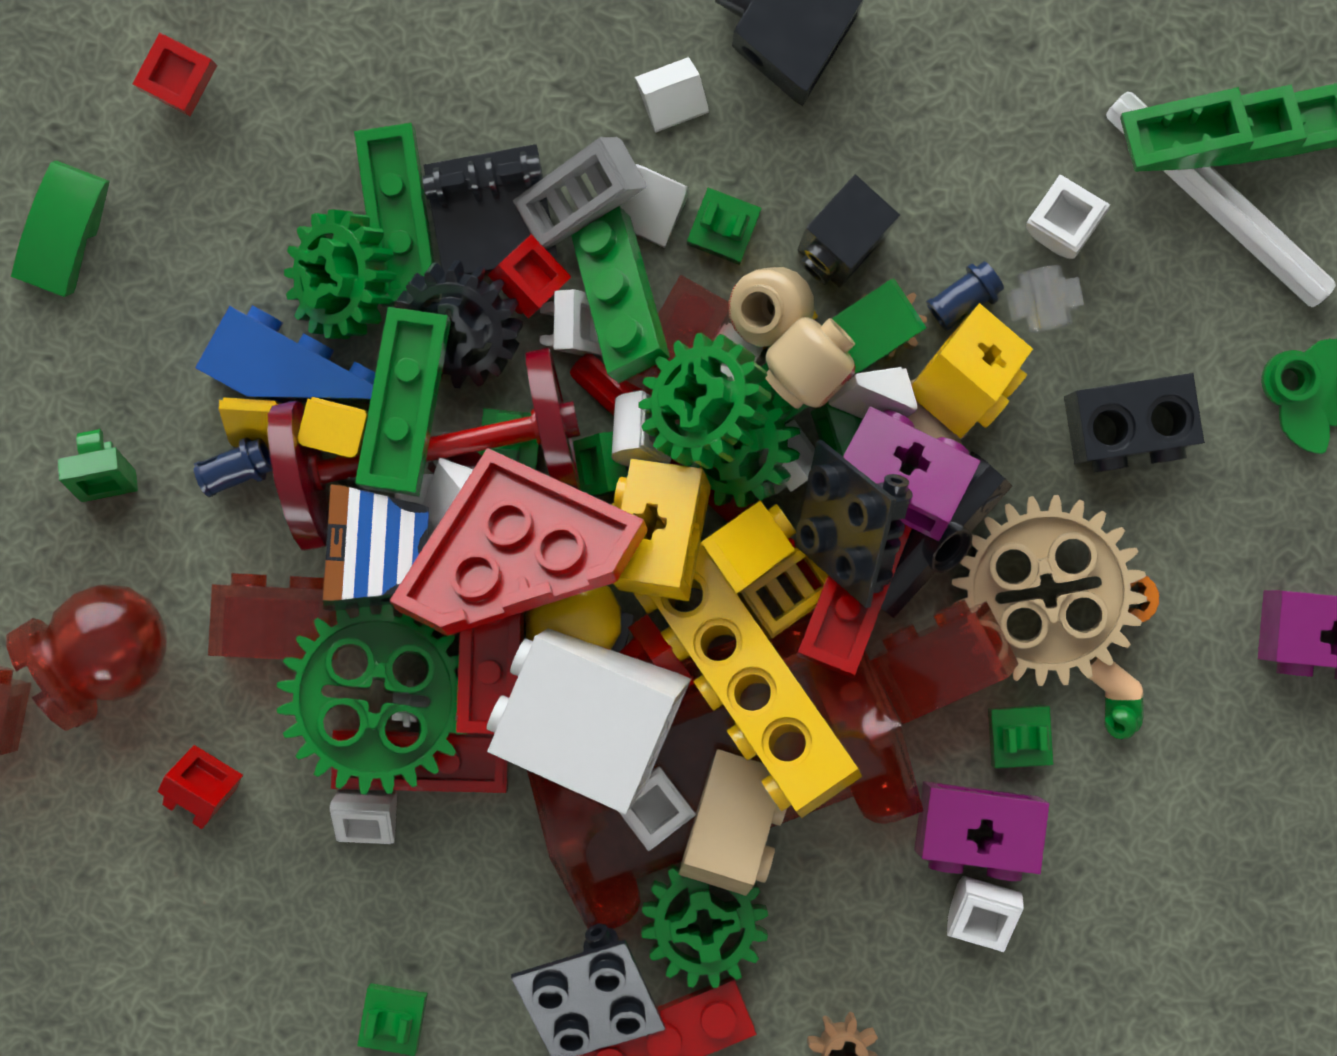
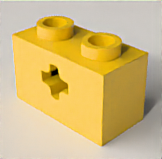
(972, 373)
(680, 501)

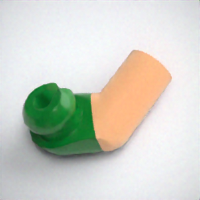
(1122, 699)

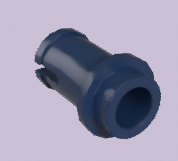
(961, 298)
(234, 467)

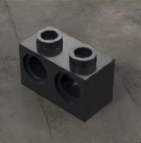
(846, 232)
(1131, 411)

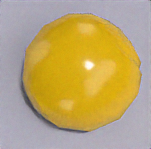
(586, 616)

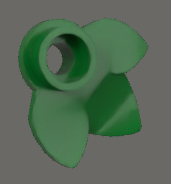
(1312, 405)

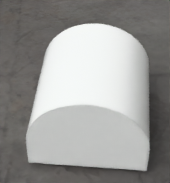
(1066, 217)
(628, 436)
(658, 810)
(984, 913)

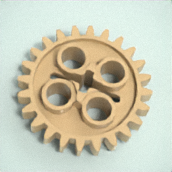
(1038, 536)

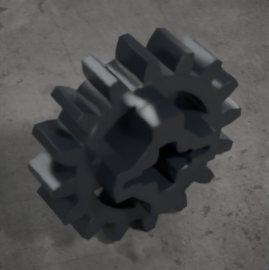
(474, 310)

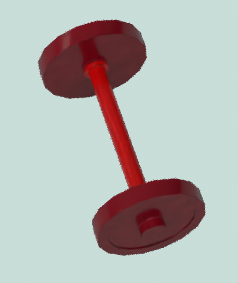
(304, 476)

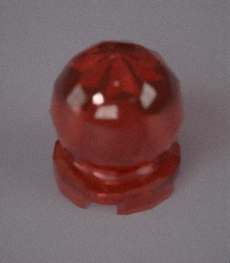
(96, 648)

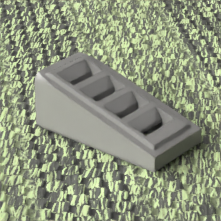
(611, 174)

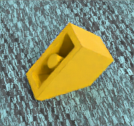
(750, 544)

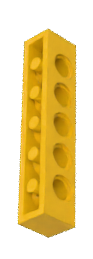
(825, 764)

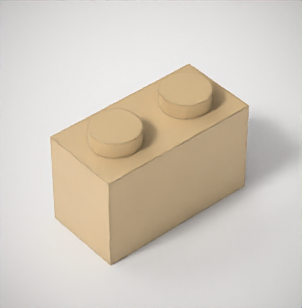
(732, 826)

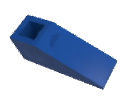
(269, 366)

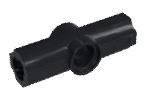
(925, 555)

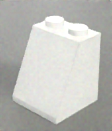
(586, 717)

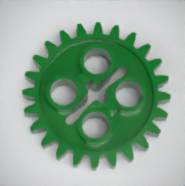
(369, 751)

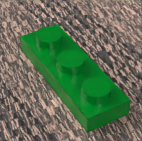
(396, 200)
(619, 295)
(403, 402)

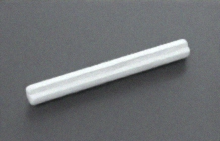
(1244, 222)

